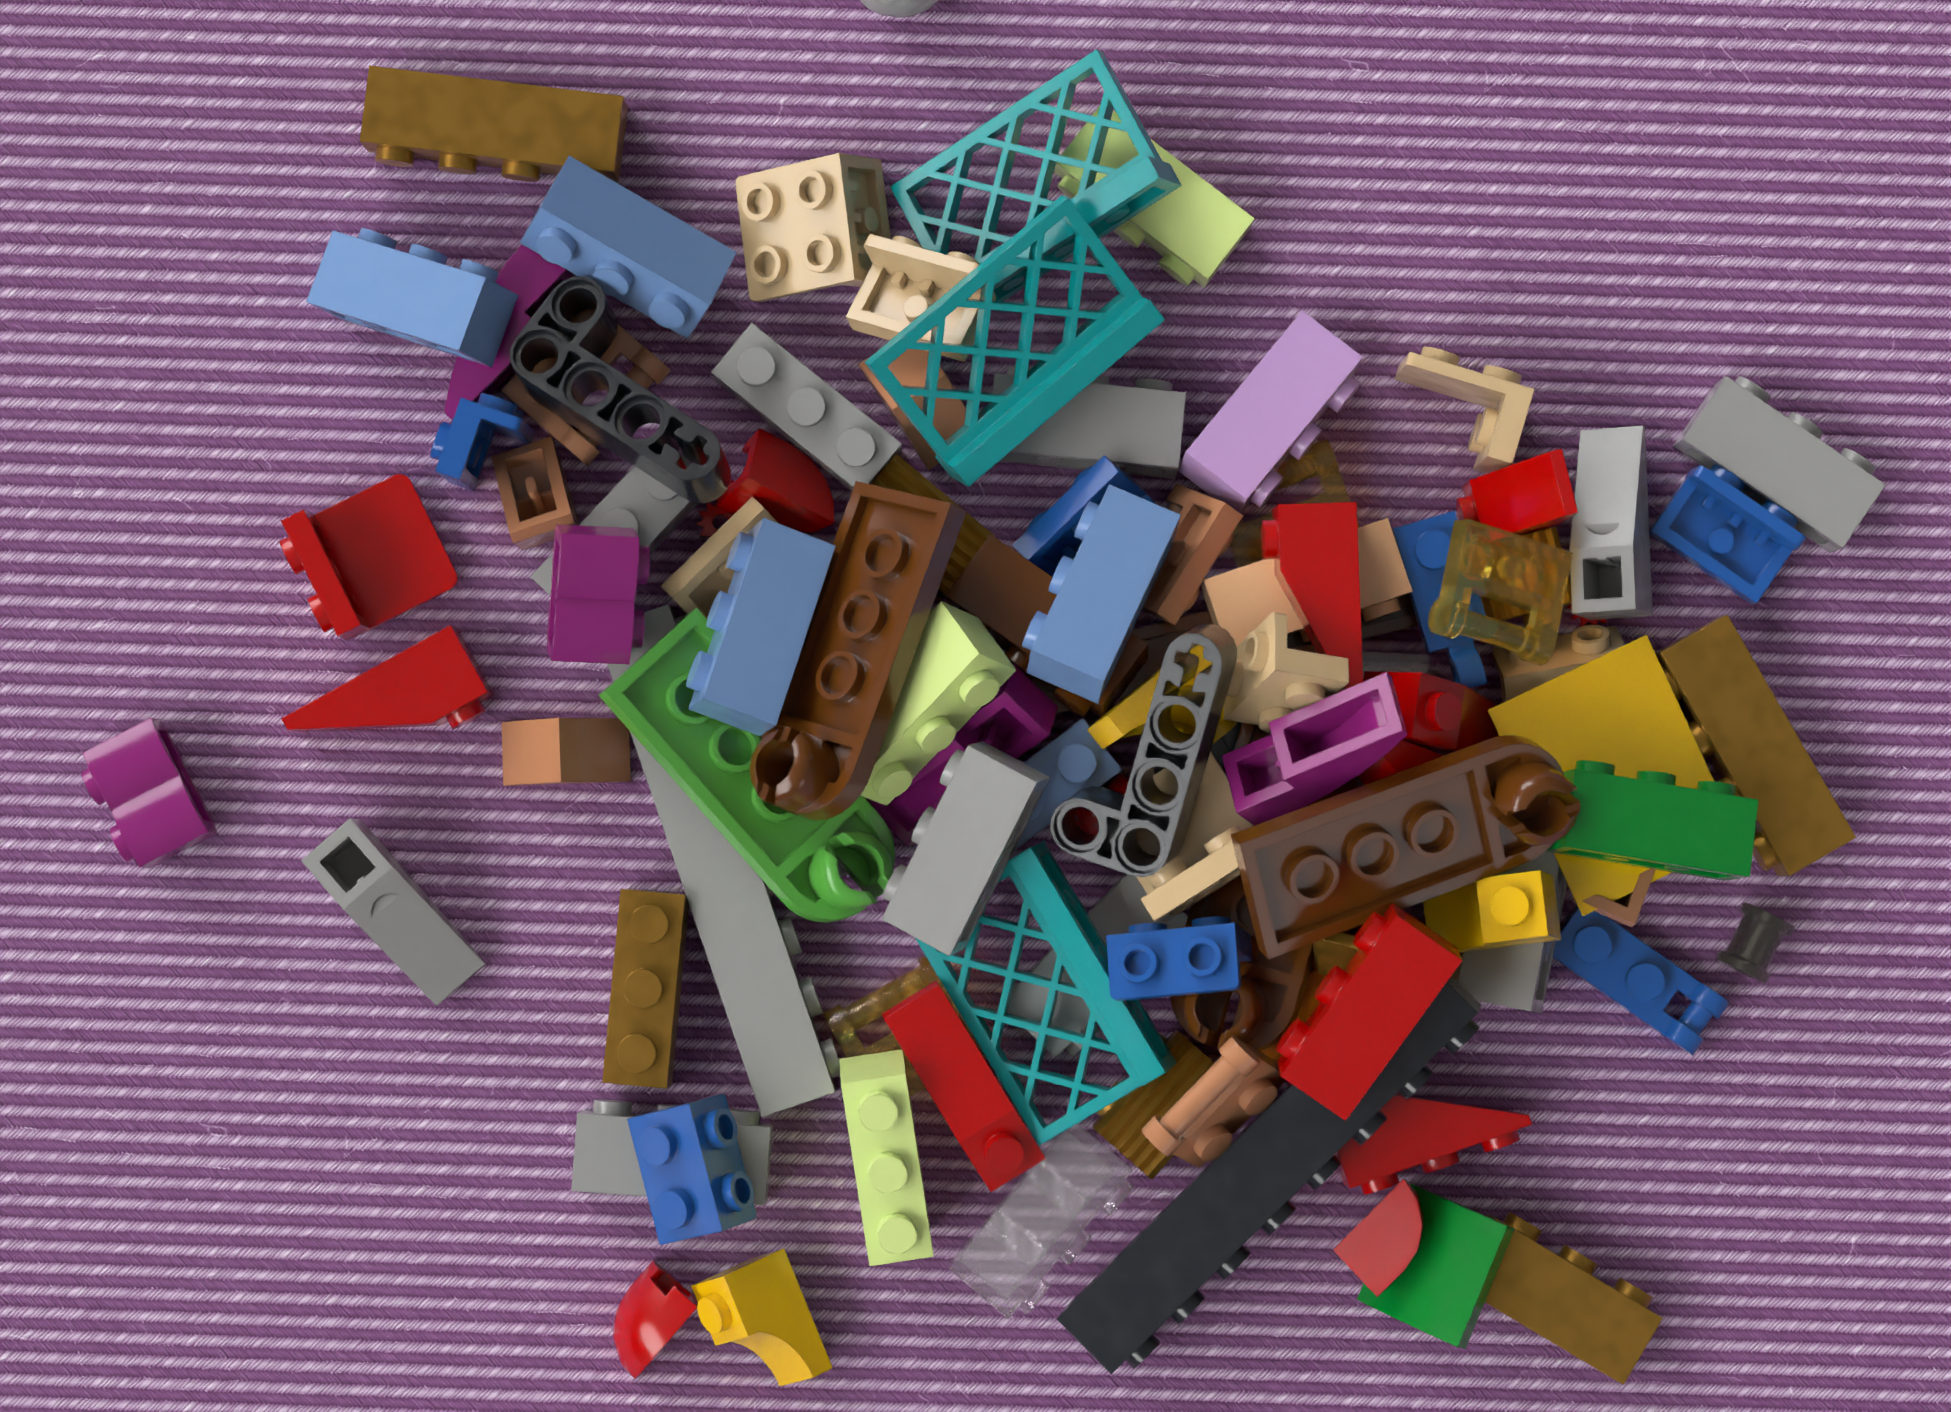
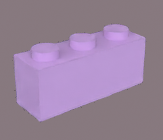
(1273, 415)

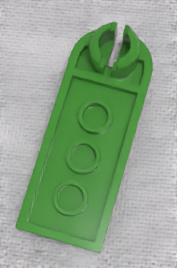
(712, 767)

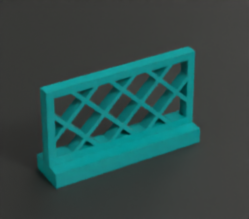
(1102, 204)
(1050, 382)
(1085, 958)

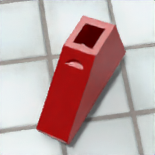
(1424, 1134)

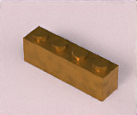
(489, 124)
(1754, 747)

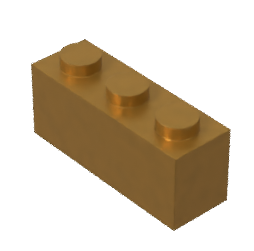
(646, 988)
(1571, 1306)

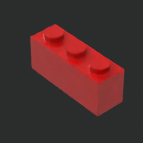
(1366, 1010)

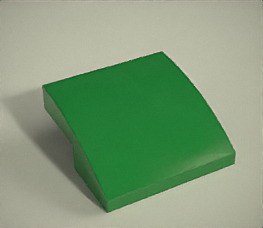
(1449, 1272)

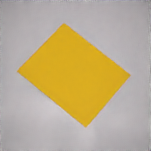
(1614, 714)

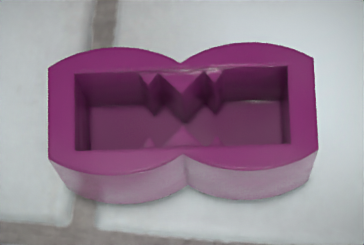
(595, 594)
(148, 794)

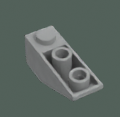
(1611, 526)
(393, 910)

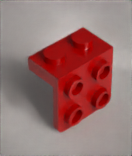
(369, 557)

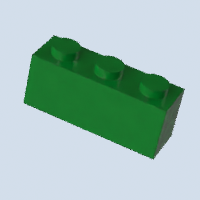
(1660, 824)

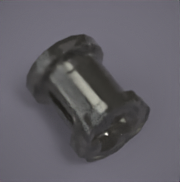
(1754, 942)

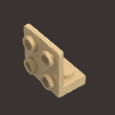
(810, 224)
(1496, 389)
(1207, 854)

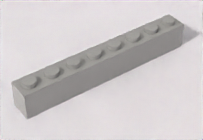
(742, 939)

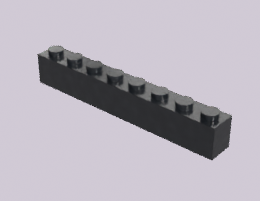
(1244, 1191)

